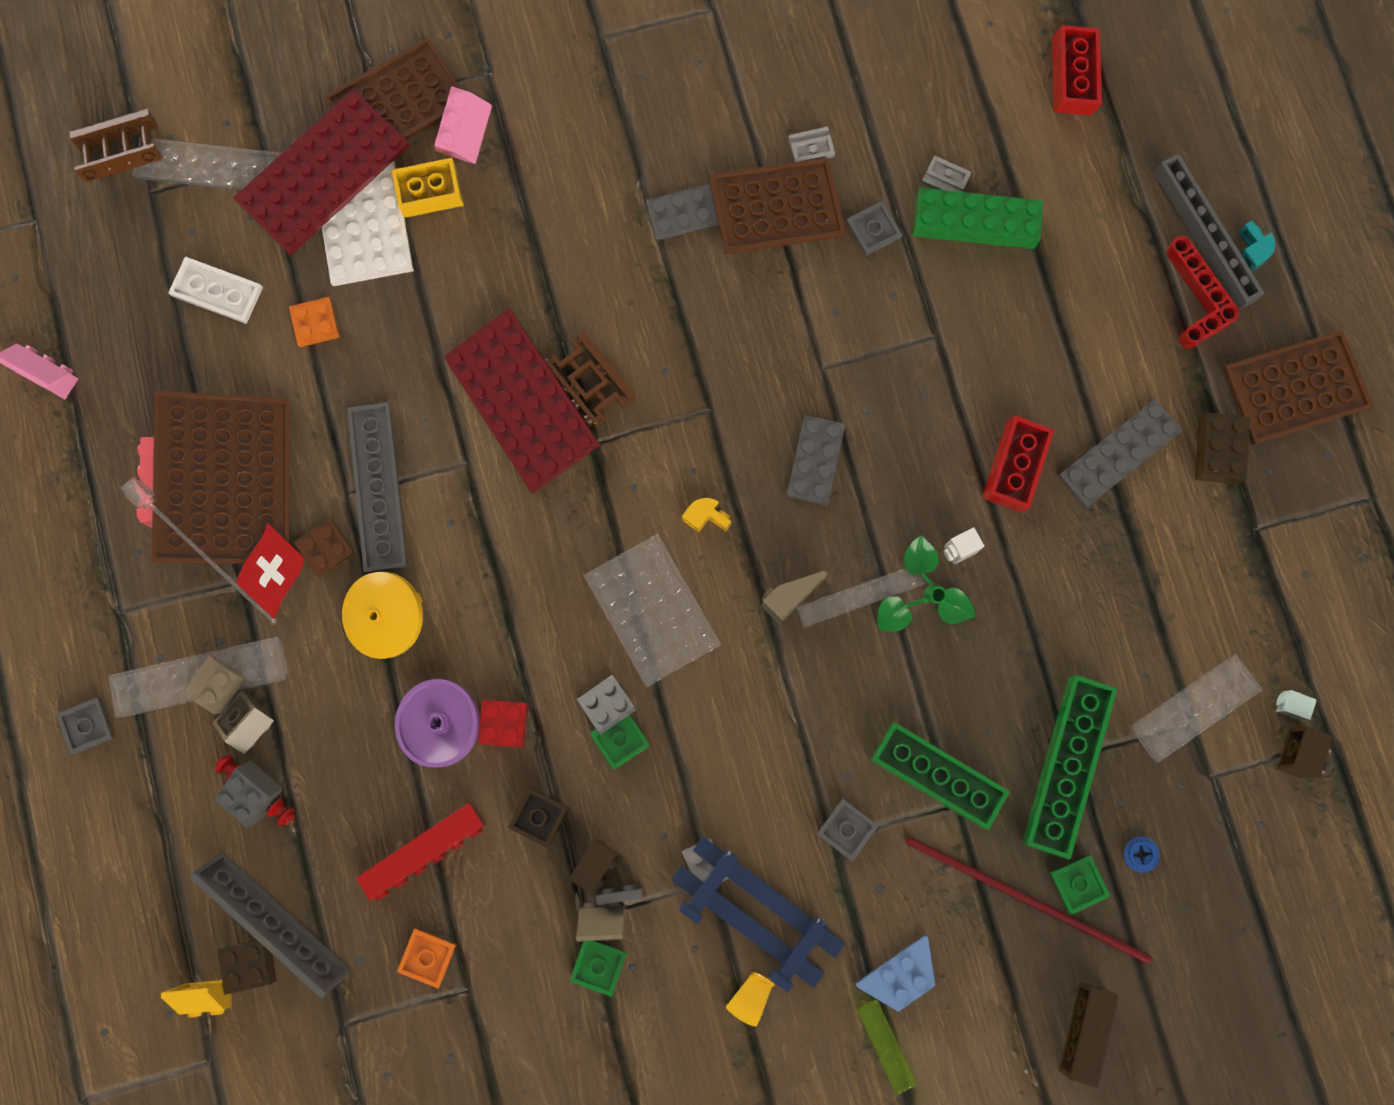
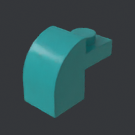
(1259, 247)

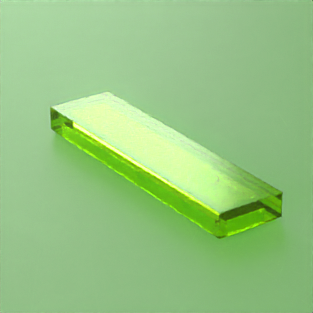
(886, 1046)

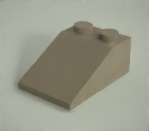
(786, 597)
(601, 922)

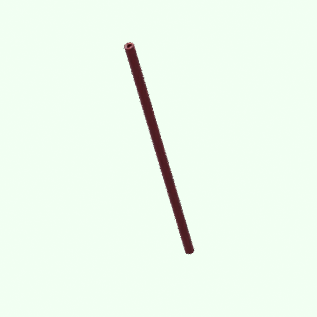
(1028, 900)

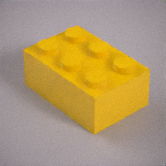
(427, 187)

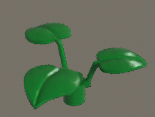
(953, 603)

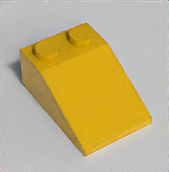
(198, 998)

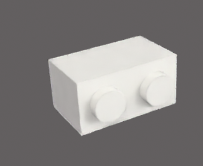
(963, 546)

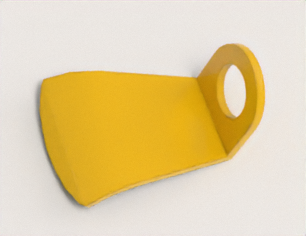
(751, 999)

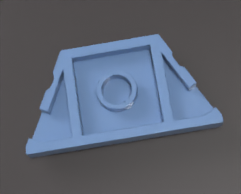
(902, 976)

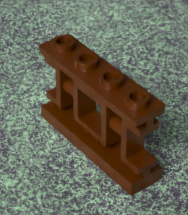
(602, 370)

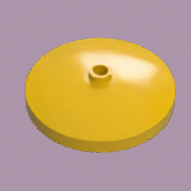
(382, 615)

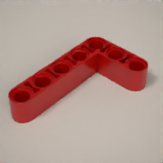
(1202, 293)

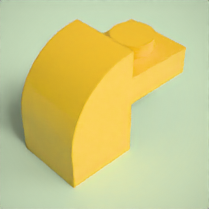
(704, 510)

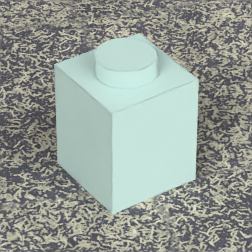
(1295, 705)

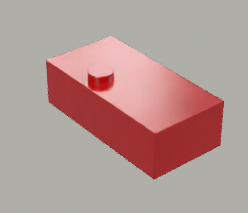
(1076, 70)
(1018, 464)

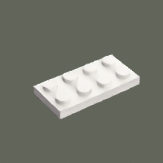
(215, 290)

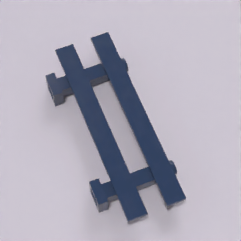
(705, 894)

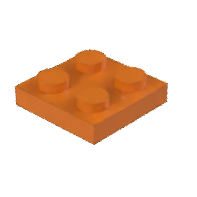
(314, 322)
(426, 958)

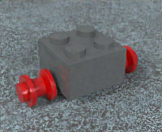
(250, 793)

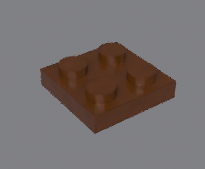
(324, 547)

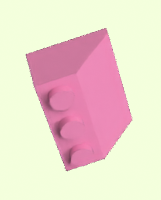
(462, 125)
(39, 369)

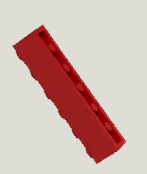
(421, 851)

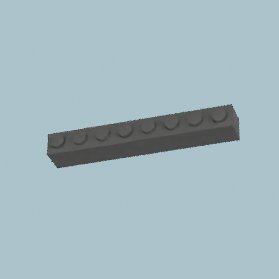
(1208, 232)

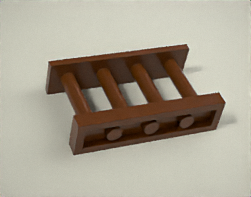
(111, 131)

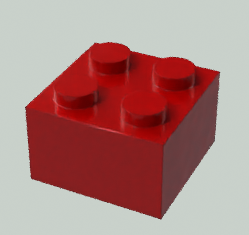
(503, 723)

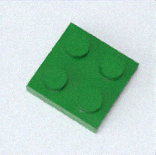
(621, 742)
(1079, 884)
(598, 967)

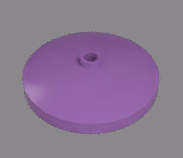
(420, 719)

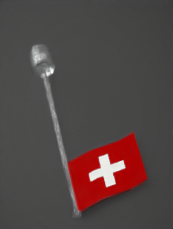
(267, 570)

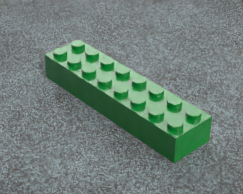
(1069, 766)

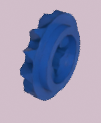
(1149, 861)

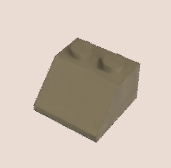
(214, 685)
(242, 722)

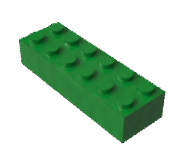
(977, 218)
(939, 776)

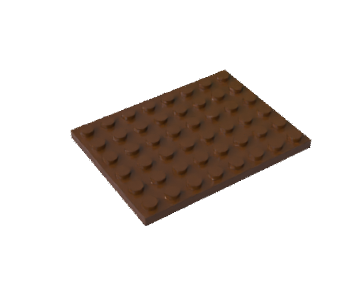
(218, 474)

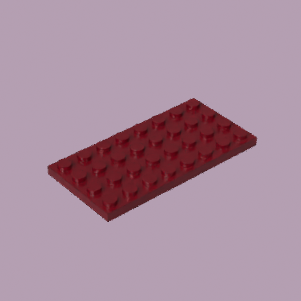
(321, 171)
(521, 400)

